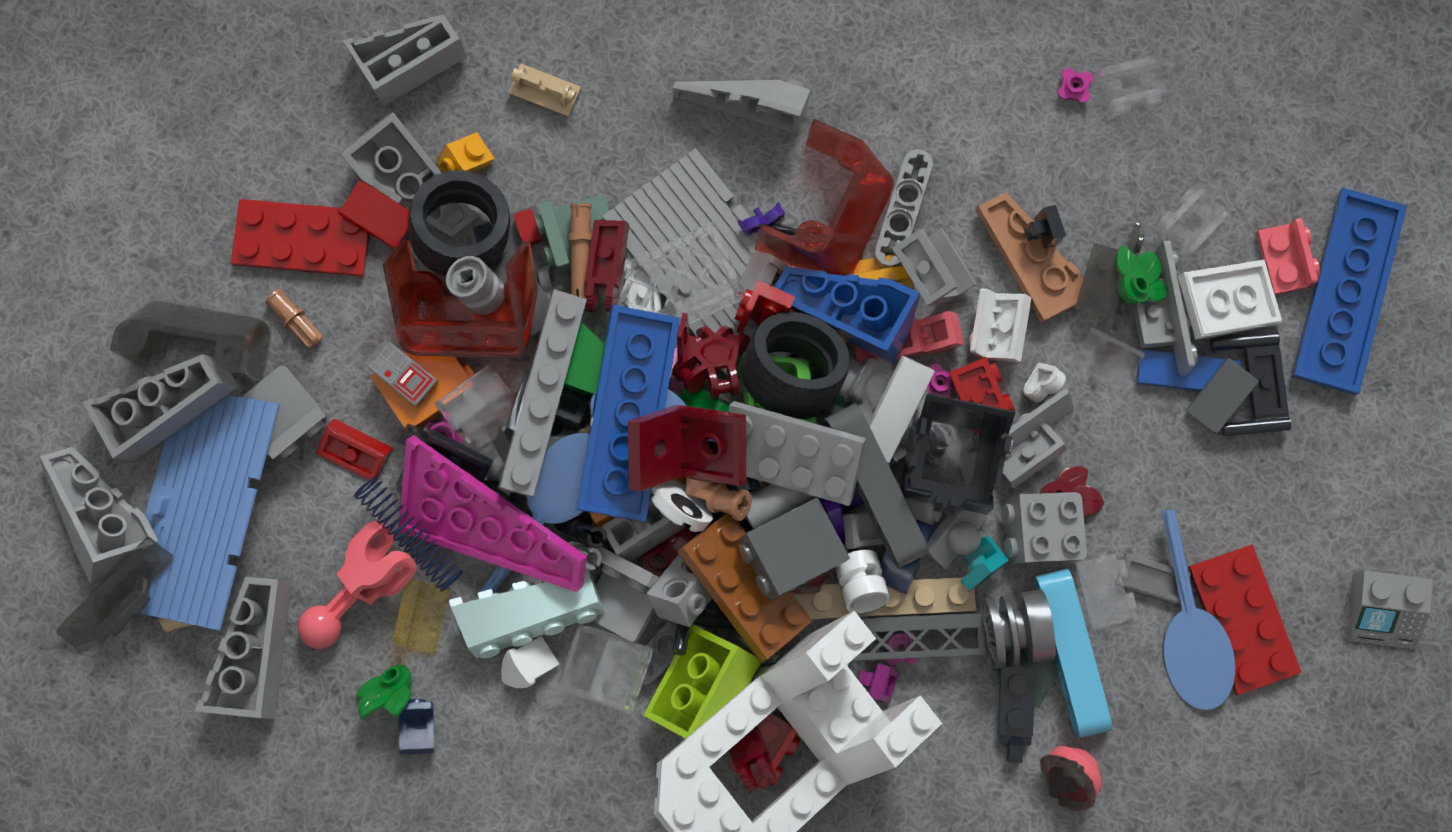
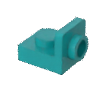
(983, 563)

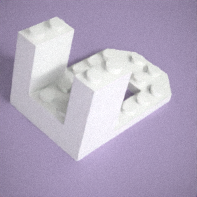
(828, 713)

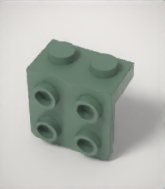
(557, 225)

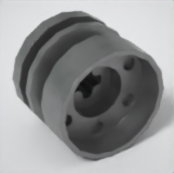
(1021, 628)

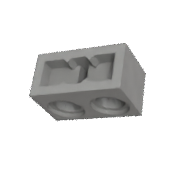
(678, 594)

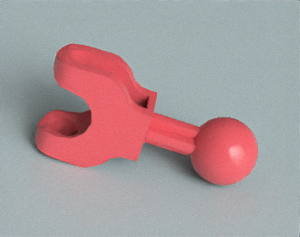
(365, 577)

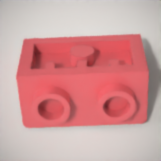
(1289, 256)

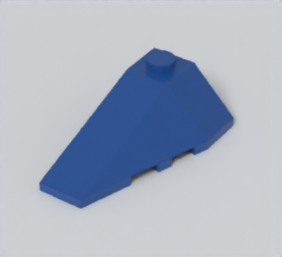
(861, 310)

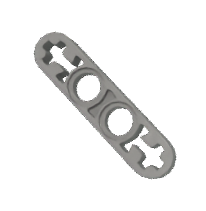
(903, 209)

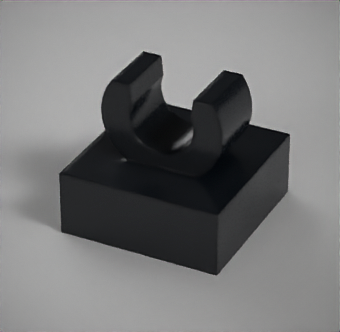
(1047, 227)

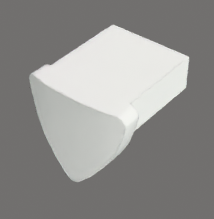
(527, 664)

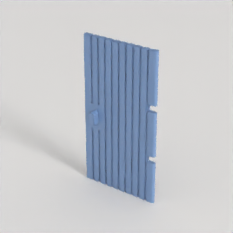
(205, 506)

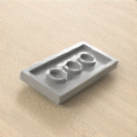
(801, 454)

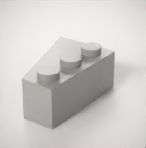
(406, 57)

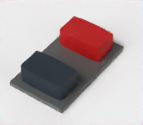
(522, 228)

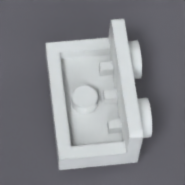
(1000, 326)

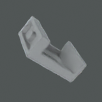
(934, 266)

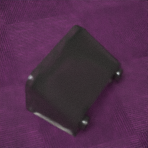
(239, 340)

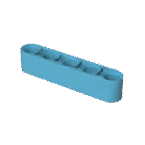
(1075, 655)

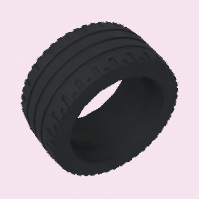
(458, 188)
(808, 339)

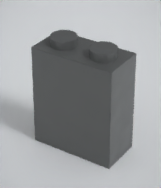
(792, 549)

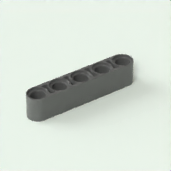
(881, 492)

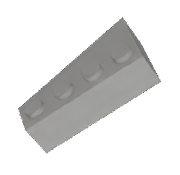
(157, 406)
(250, 653)

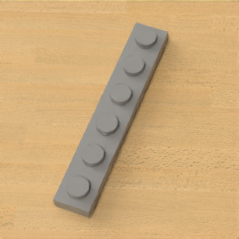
(542, 393)

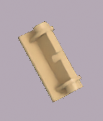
(543, 89)

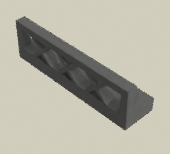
(924, 622)

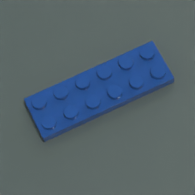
(1349, 291)
(629, 385)

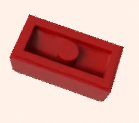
(376, 214)
(353, 449)

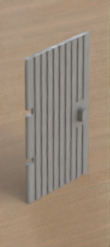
(676, 204)

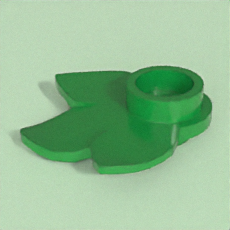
(1139, 277)
(387, 691)

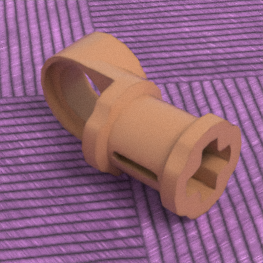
(720, 498)

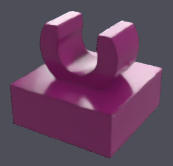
(881, 683)

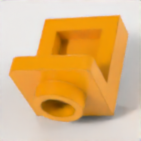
(465, 154)

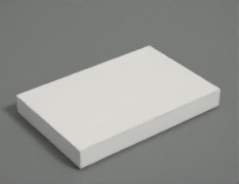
(1229, 299)

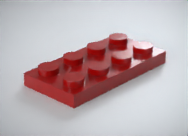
(298, 239)
(1239, 597)

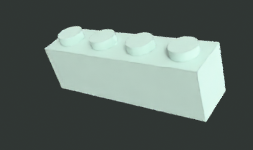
(523, 614)

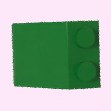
(585, 363)

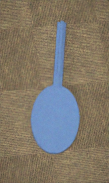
(555, 490)
(1195, 644)

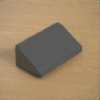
(1222, 395)

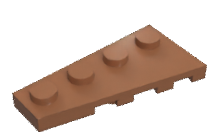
(1037, 270)

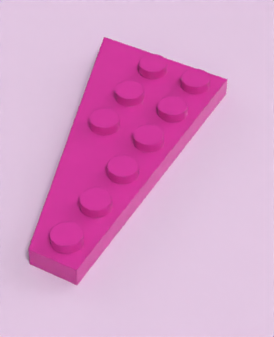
(479, 522)

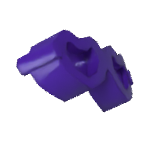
(753, 224)

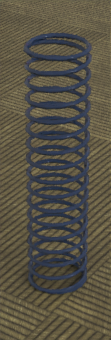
(446, 584)

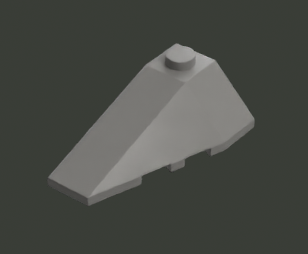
(761, 101)
(397, 167)
(94, 514)

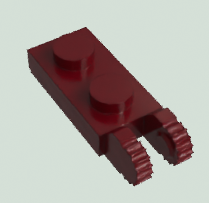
(605, 262)
(749, 751)

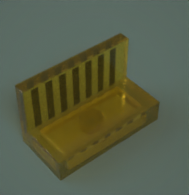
(420, 616)

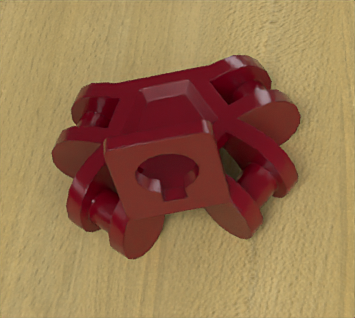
(713, 353)

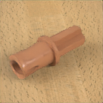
(293, 318)

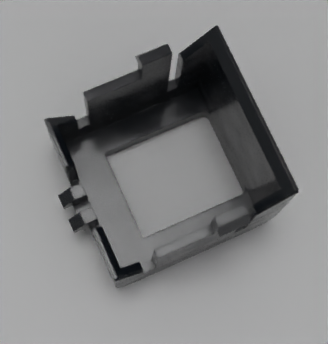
(992, 448)

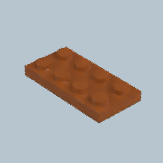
(732, 585)

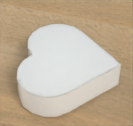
(1043, 381)

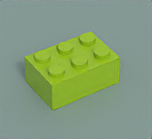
(700, 682)

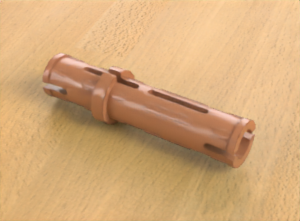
(580, 245)

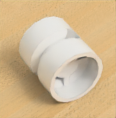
(862, 582)

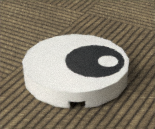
(681, 507)

